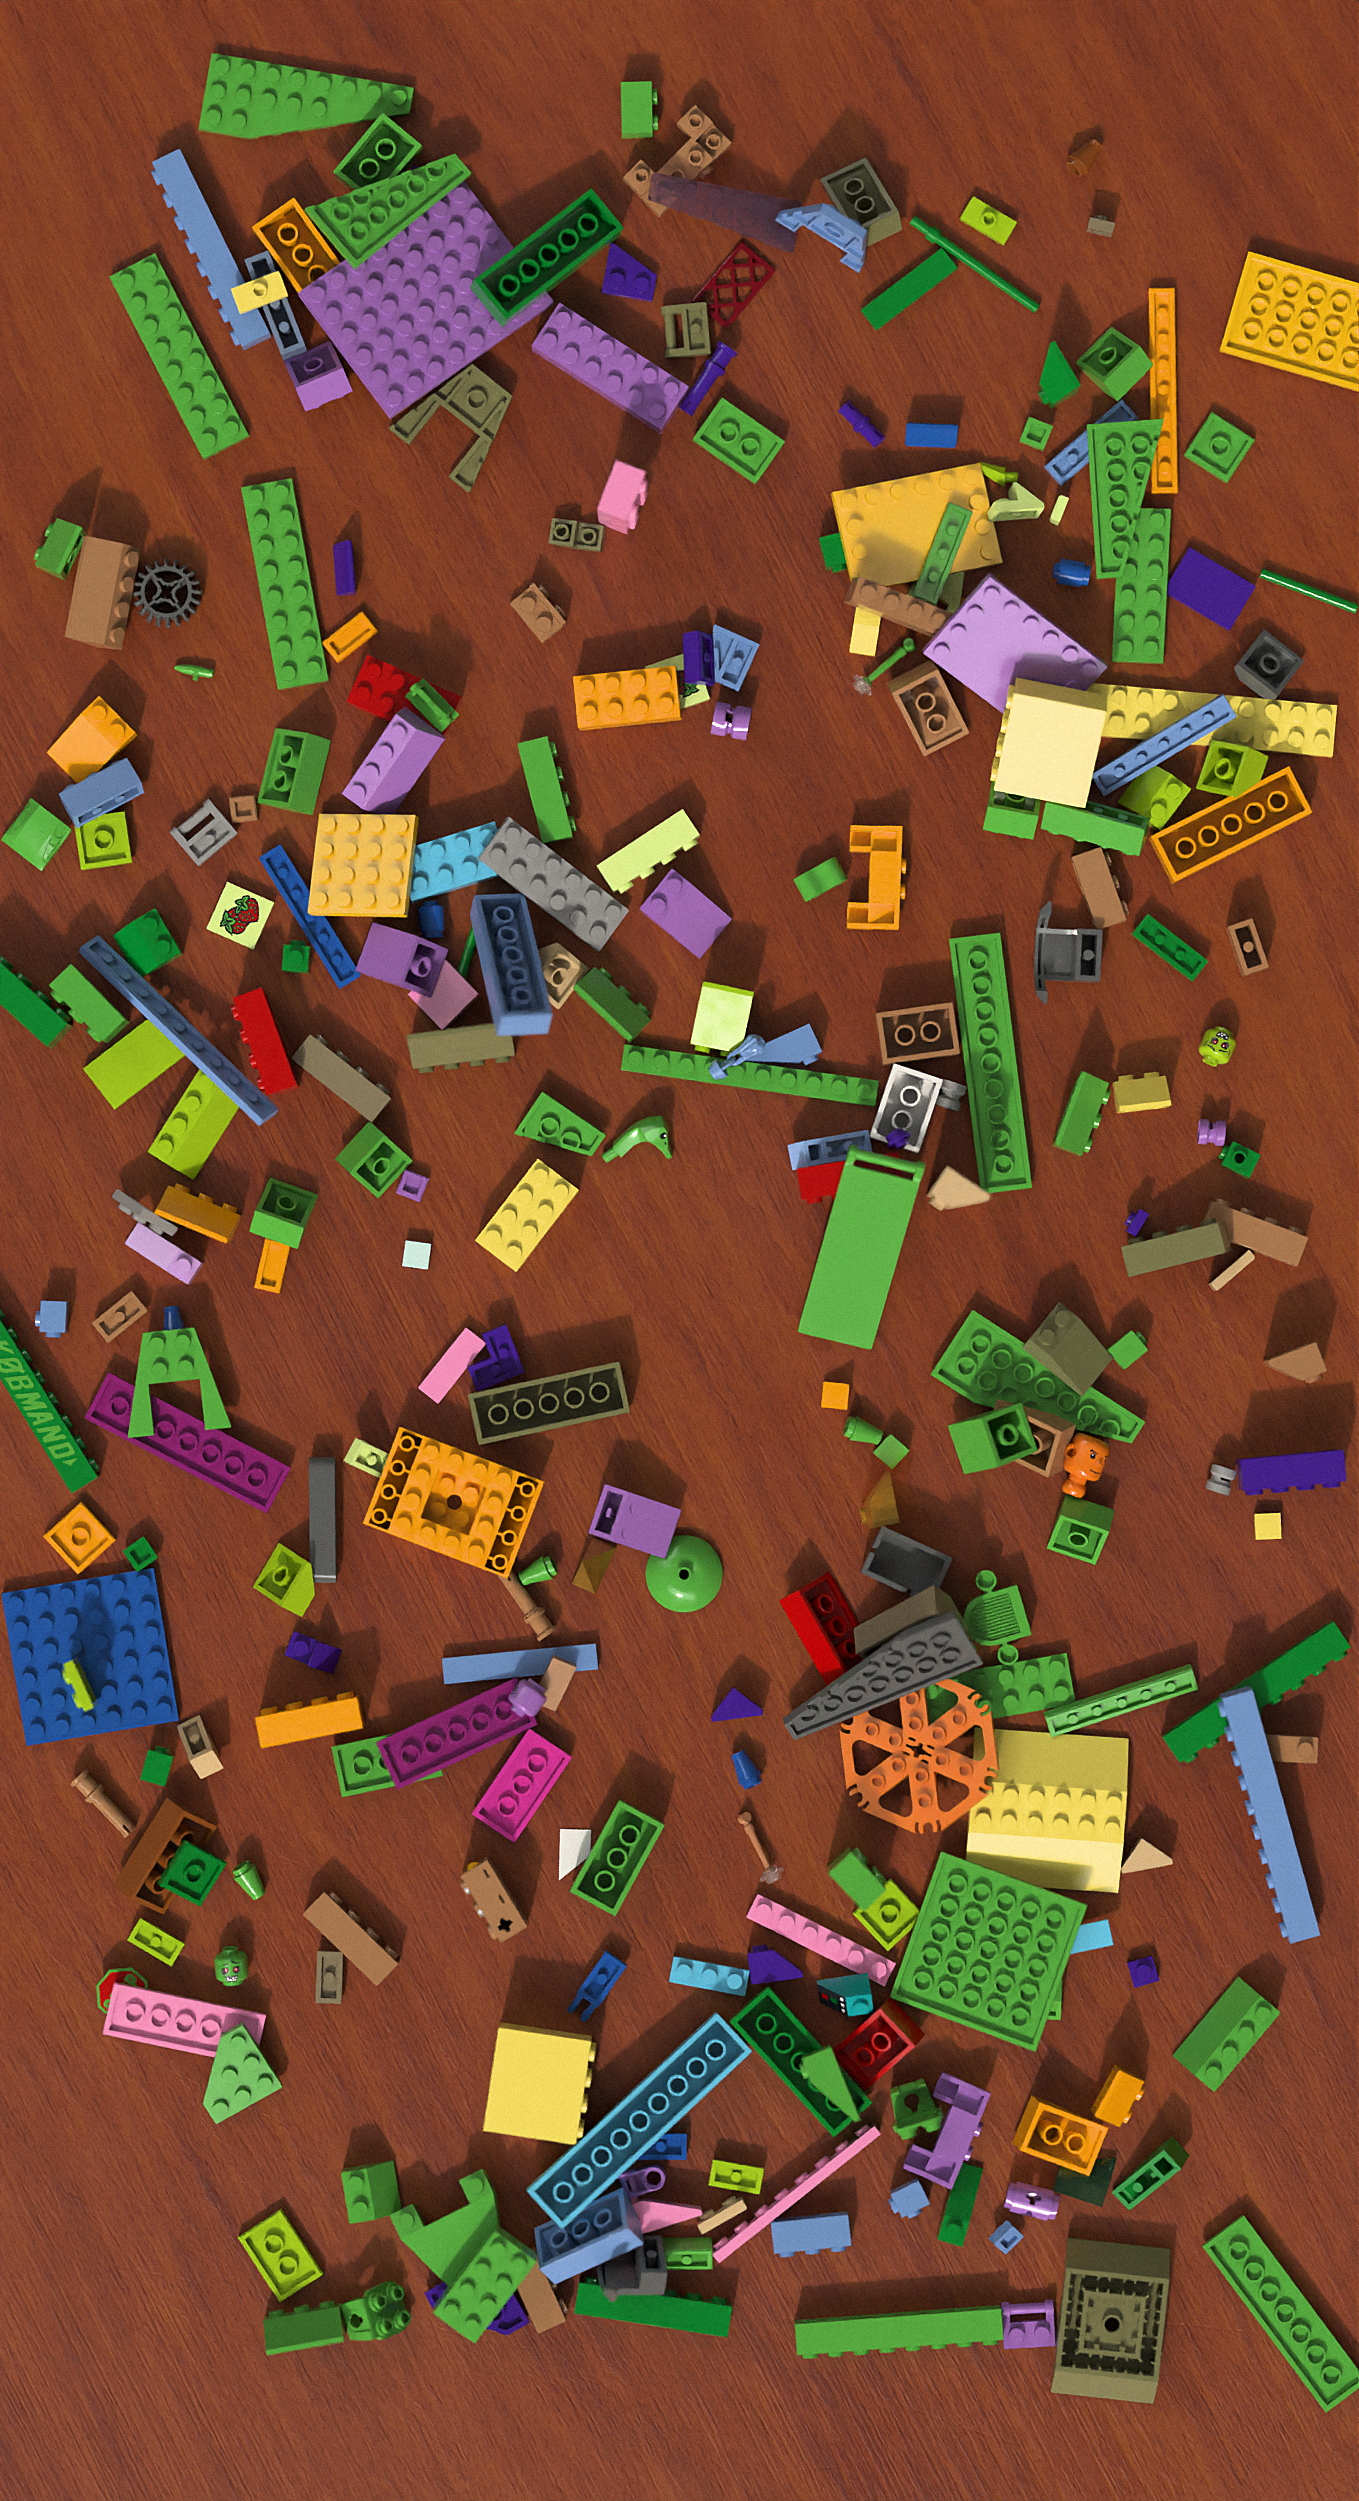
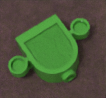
(996, 1617)

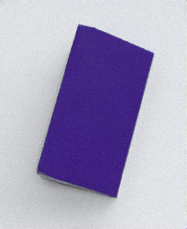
(344, 568)
(698, 658)

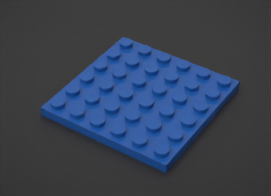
(119, 1640)

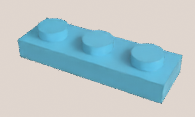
(709, 1975)

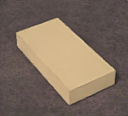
(1233, 1269)

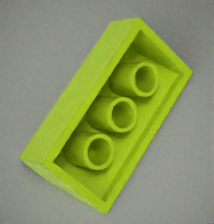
(194, 1126)

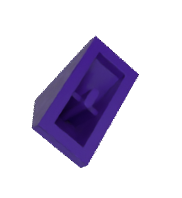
(735, 1706)

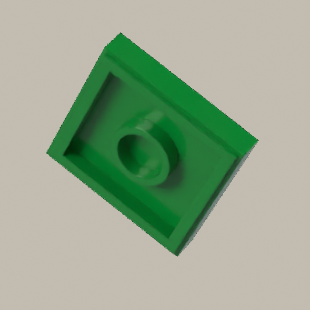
(192, 1872)

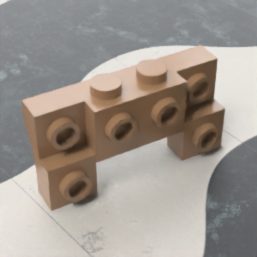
(690, 162)

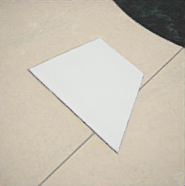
(574, 1849)

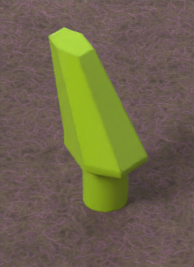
(998, 474)

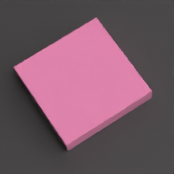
(449, 999)

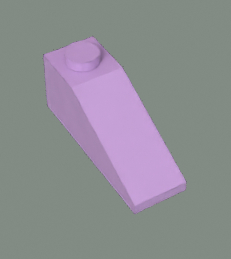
(164, 1253)

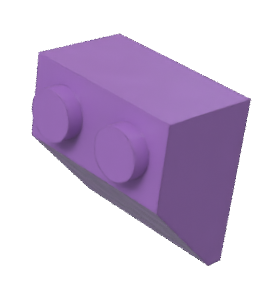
(318, 376)

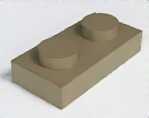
(329, 1977)

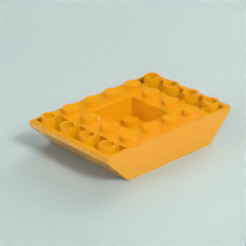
(415, 1494)

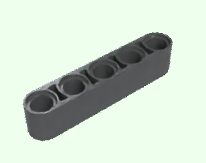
(323, 1519)

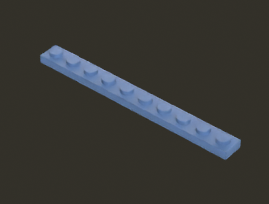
(178, 1030)

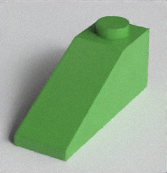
(827, 2077)

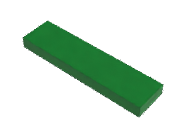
(909, 289)

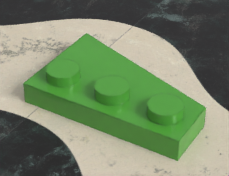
(558, 1125)

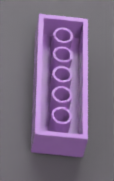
(610, 368)

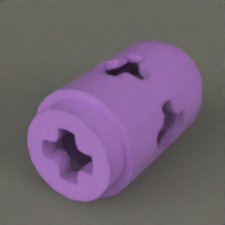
(1018, 2201)

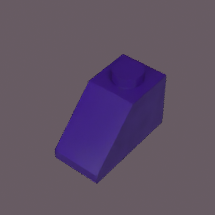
(770, 1965)

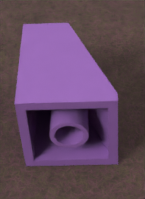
(401, 959)

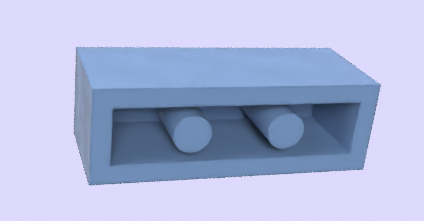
(101, 792)
(811, 2233)

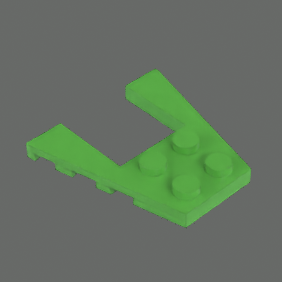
(169, 1358)

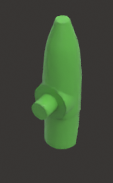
(195, 671)

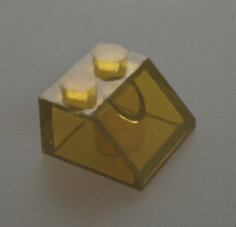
(880, 1504)

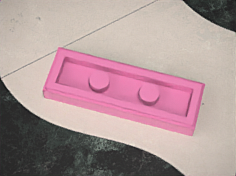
(452, 1365)

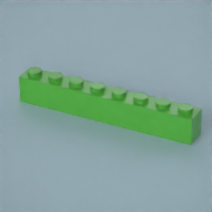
(898, 2330)

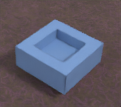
(1006, 2237)

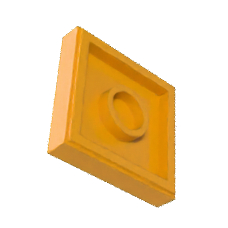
(79, 1537)

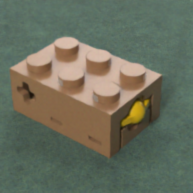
(492, 1899)

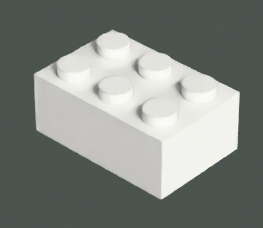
(906, 1104)

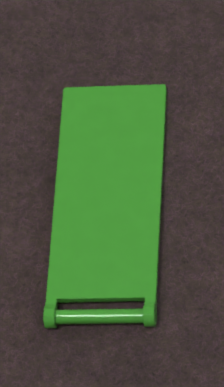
(860, 1250)

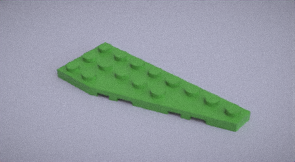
(271, 99)

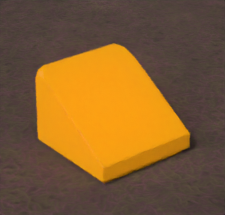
(835, 1395)

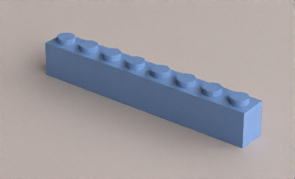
(209, 246)

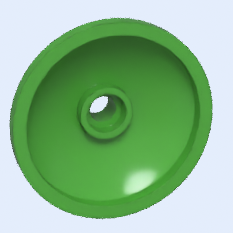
(703, 1580)

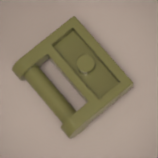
(694, 330)

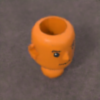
(1084, 1461)

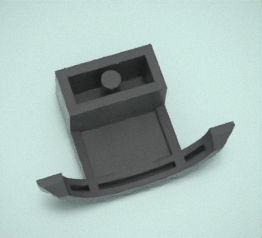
(1064, 954)
(635, 2271)

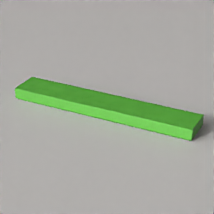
(1120, 1700)

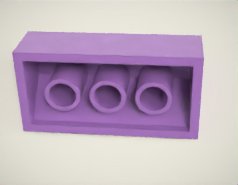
(394, 764)

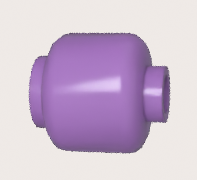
(527, 1698)

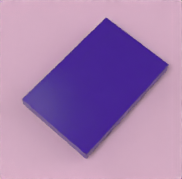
(1209, 589)

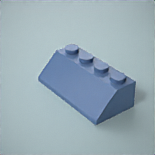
(594, 2236)

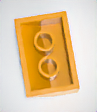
(199, 1213)

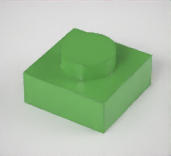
(1036, 433)

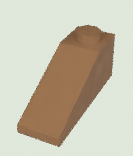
(1293, 1748)

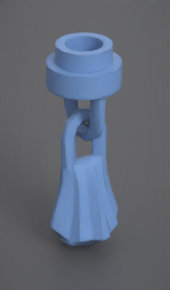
(750, 1047)

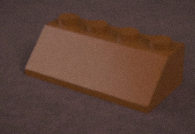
(155, 1851)

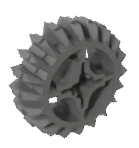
(158, 600)

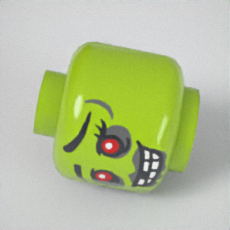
(1217, 1046)

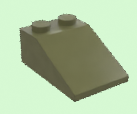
(862, 197)
(1068, 1349)

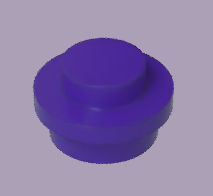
(898, 1139)

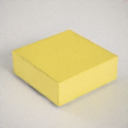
(1267, 1526)

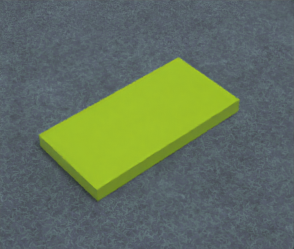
(133, 1063)

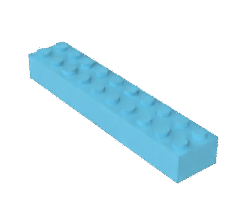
(638, 2120)

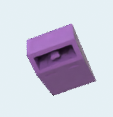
(635, 1521)

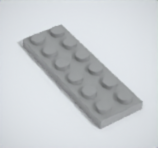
(553, 884)

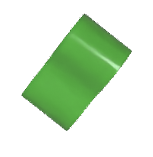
(820, 879)

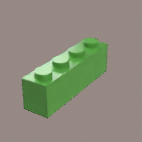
(545, 790)
(1098, 825)

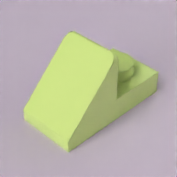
(1021, 505)
(366, 1457)

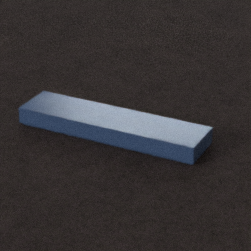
(1076, 454)

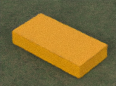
(350, 637)
(272, 1266)

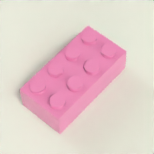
(622, 497)

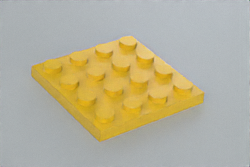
(363, 865)

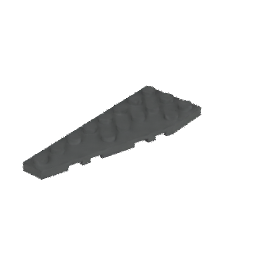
(898, 1668)

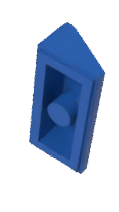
(931, 435)

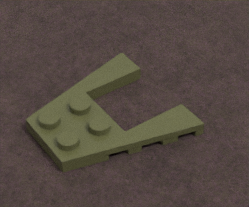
(476, 403)

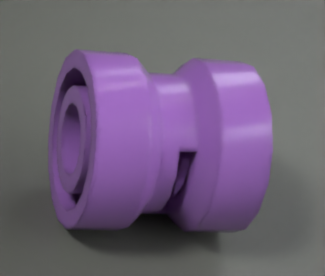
(1211, 1132)

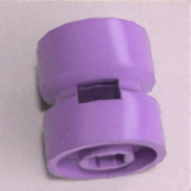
(739, 726)

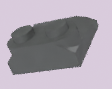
(1267, 666)

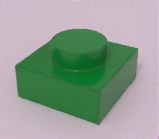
(140, 1554)

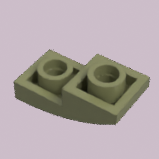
(577, 535)

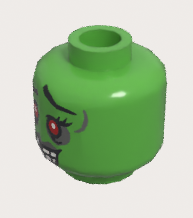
(231, 1966)

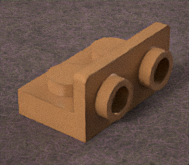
(539, 613)

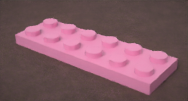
(174, 2019)

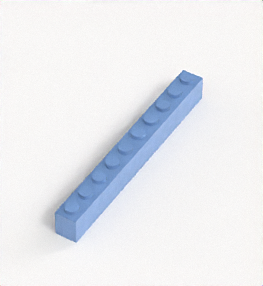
(1269, 1815)

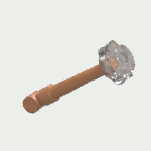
(770, 1873)

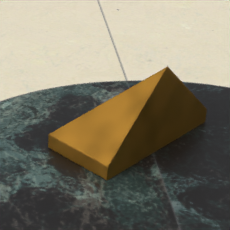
(594, 1565)

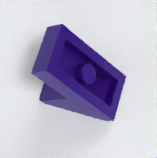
(313, 1652)

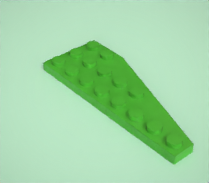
(992, 1366)

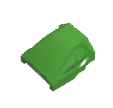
(36, 834)

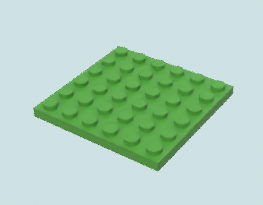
(988, 1951)

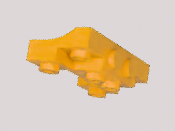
(885, 873)

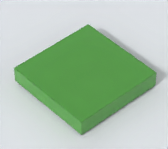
(1219, 447)

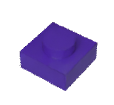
(1135, 1222)
(1142, 1971)

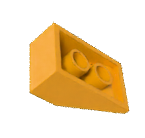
(92, 741)
(1059, 2135)

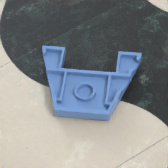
(833, 227)

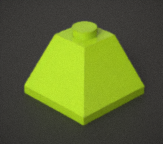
(287, 1580)

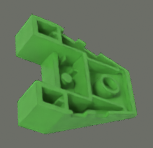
(454, 2238)

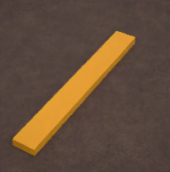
(1163, 388)

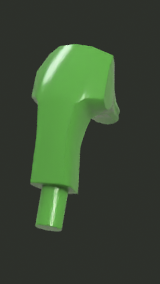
(650, 1129)

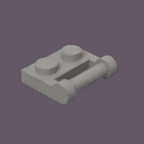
(208, 839)

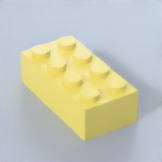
(527, 1215)

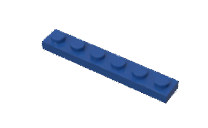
(315, 927)

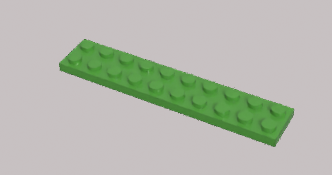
(990, 1063)

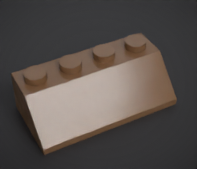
(102, 593)

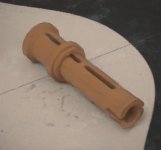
(533, 1614)
(95, 1794)

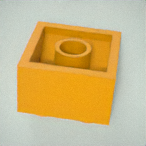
(1118, 2096)

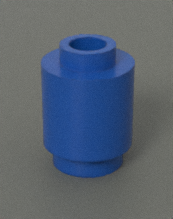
(1071, 573)
(431, 919)

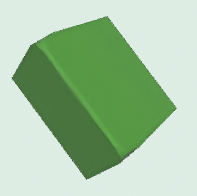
(891, 1451)

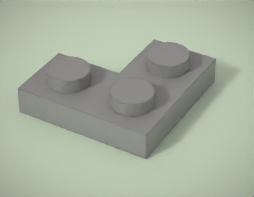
(143, 1214)

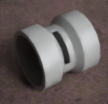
(950, 1095)
(1220, 1485)

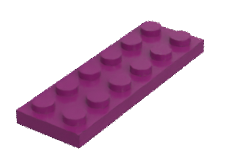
(452, 1735)

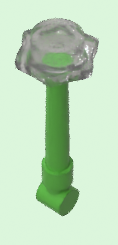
(863, 684)

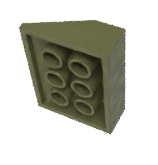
(459, 1046)

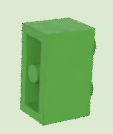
(637, 109)

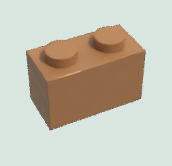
(1247, 947)

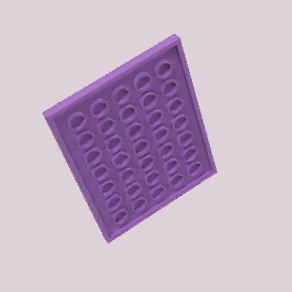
(410, 307)

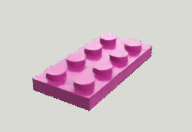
(521, 1785)

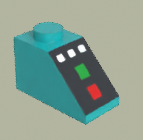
(847, 1994)

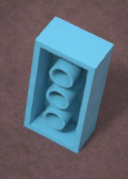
(451, 863)

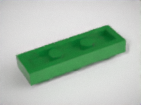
(1169, 947)

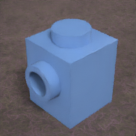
(53, 1318)
(908, 2199)

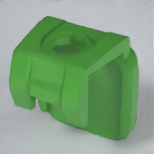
(907, 2121)
(381, 2312)

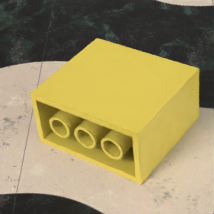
(1048, 742)
(539, 2083)

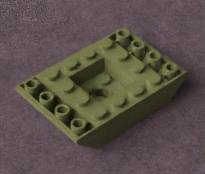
(1105, 2283)

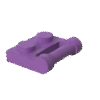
(1028, 2332)

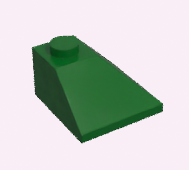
(1057, 378)

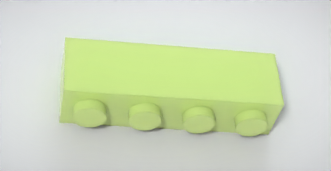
(648, 851)

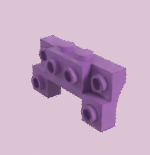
(956, 2132)

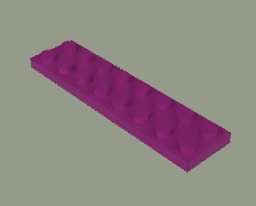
(186, 1444)

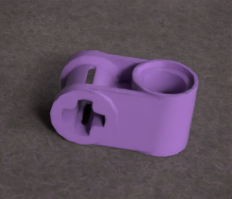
(639, 2181)

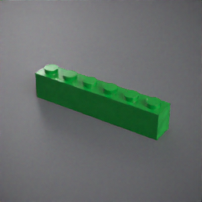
(668, 2310)

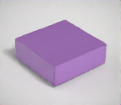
(412, 1185)

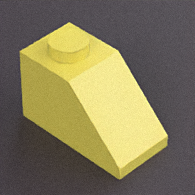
(864, 633)

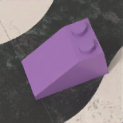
(685, 913)

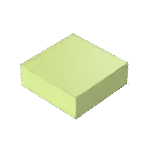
(1058, 510)

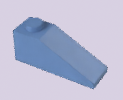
(791, 1048)

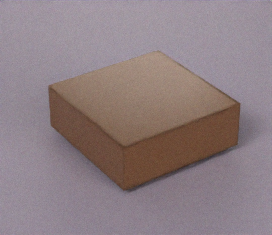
(243, 809)

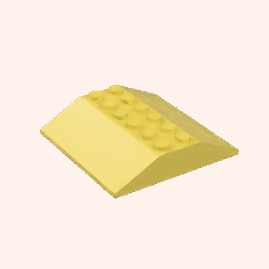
(1052, 1810)

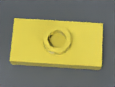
(259, 292)

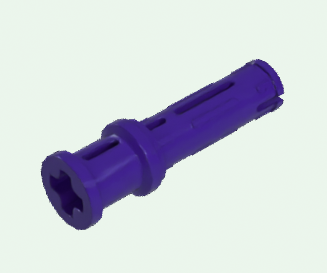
(714, 368)

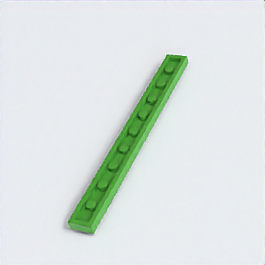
(751, 1076)

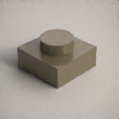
(1100, 225)

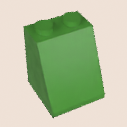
(992, 1438)

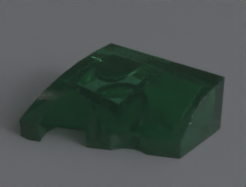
(1085, 2187)

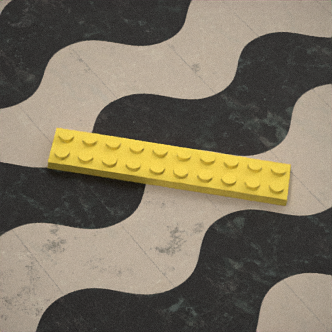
(1259, 722)

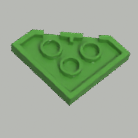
(238, 2074)

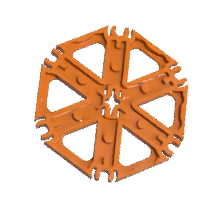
(922, 1775)

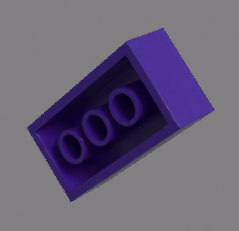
(1290, 1470)

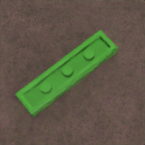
(942, 554)

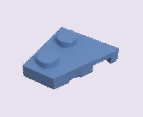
(732, 657)

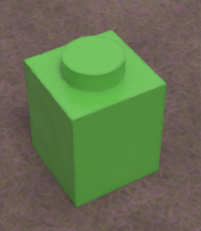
(1128, 1348)

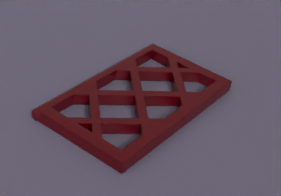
(755, 286)

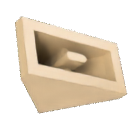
(1144, 1856)

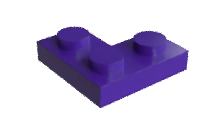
(503, 1361)

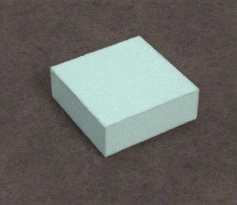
(416, 1254)

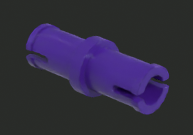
(861, 424)

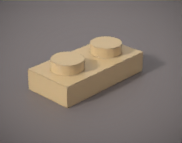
(712, 2219)

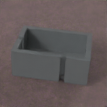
(905, 1563)

